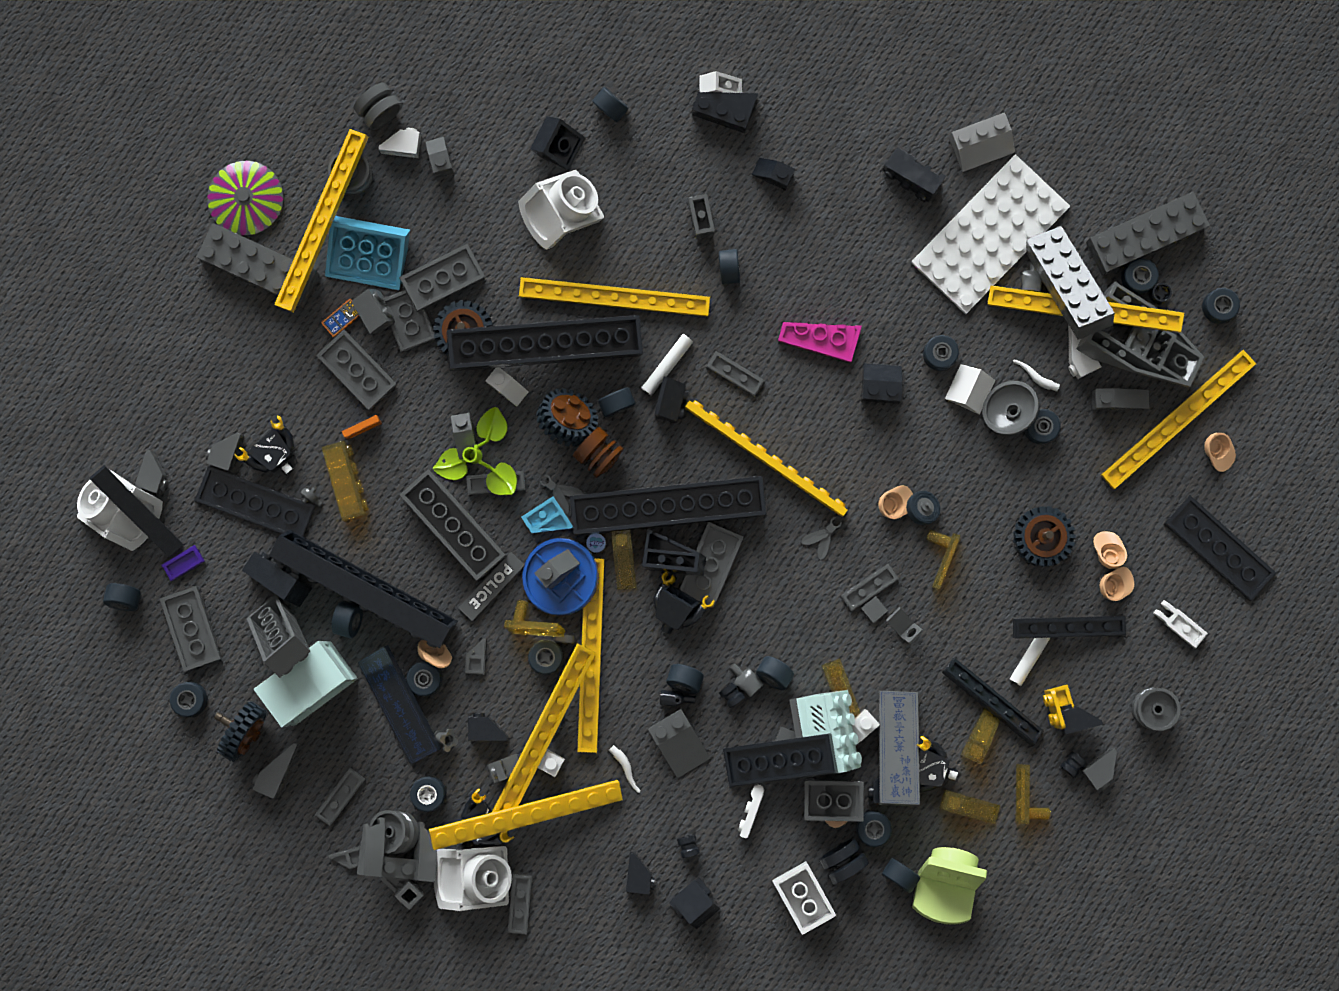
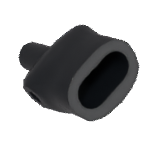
(675, 698)

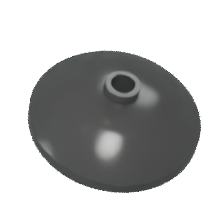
(1008, 398)

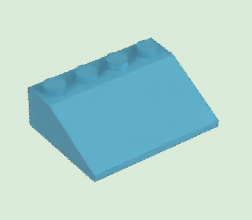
(366, 252)

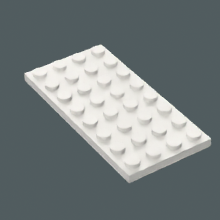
(990, 234)

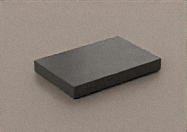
(411, 327)

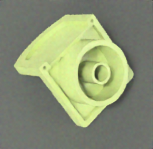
(948, 886)

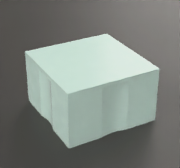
(307, 685)

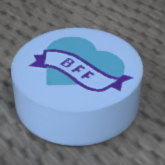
(596, 542)

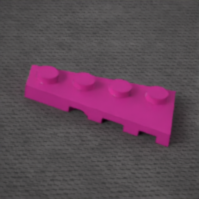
(828, 340)

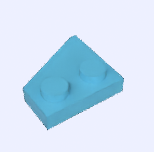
(547, 517)

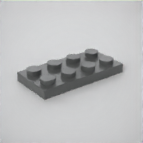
(442, 277)
(356, 369)
(720, 551)
(190, 628)

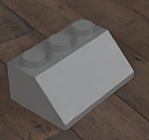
(983, 142)

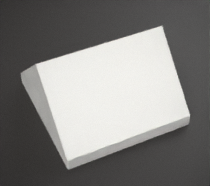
(970, 388)

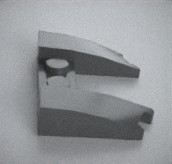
(373, 863)

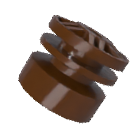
(599, 453)

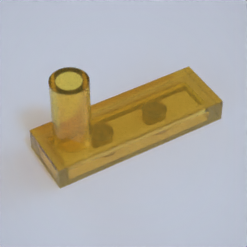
(951, 544)
(520, 626)
(838, 681)
(1023, 812)

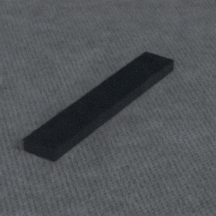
(136, 510)
(1069, 627)
(993, 702)

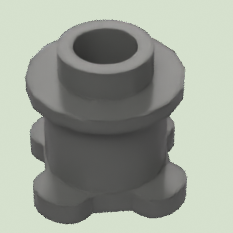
(446, 739)

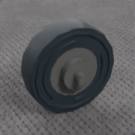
(923, 508)

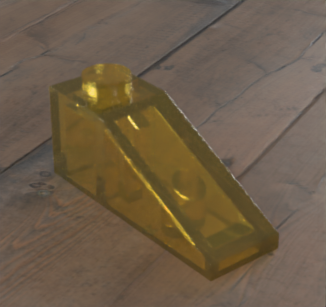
(623, 559)
(981, 737)
(969, 806)

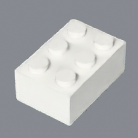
(804, 898)

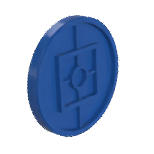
(573, 591)

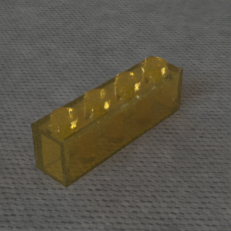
(344, 481)

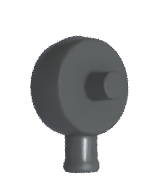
(310, 496)

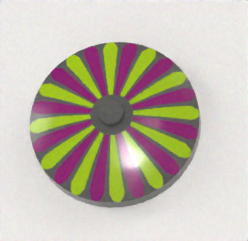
(245, 198)

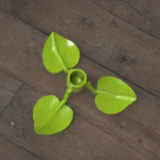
(502, 478)

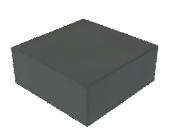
(874, 609)

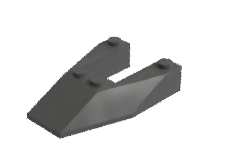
(1146, 351)

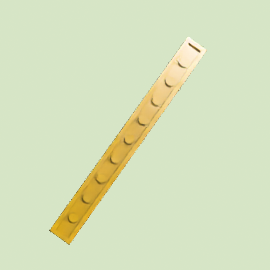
(321, 220)
(614, 297)
(1124, 314)
(1178, 419)
(760, 453)
(591, 681)
(545, 728)
(525, 814)

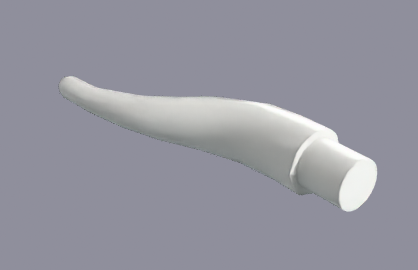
(1043, 382)
(623, 760)

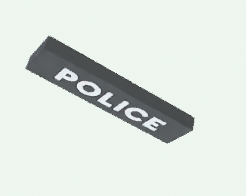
(491, 586)

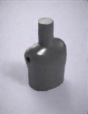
(1031, 280)
(746, 680)

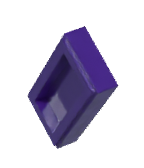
(183, 563)

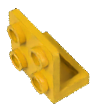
(1054, 699)

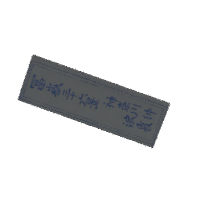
(898, 749)

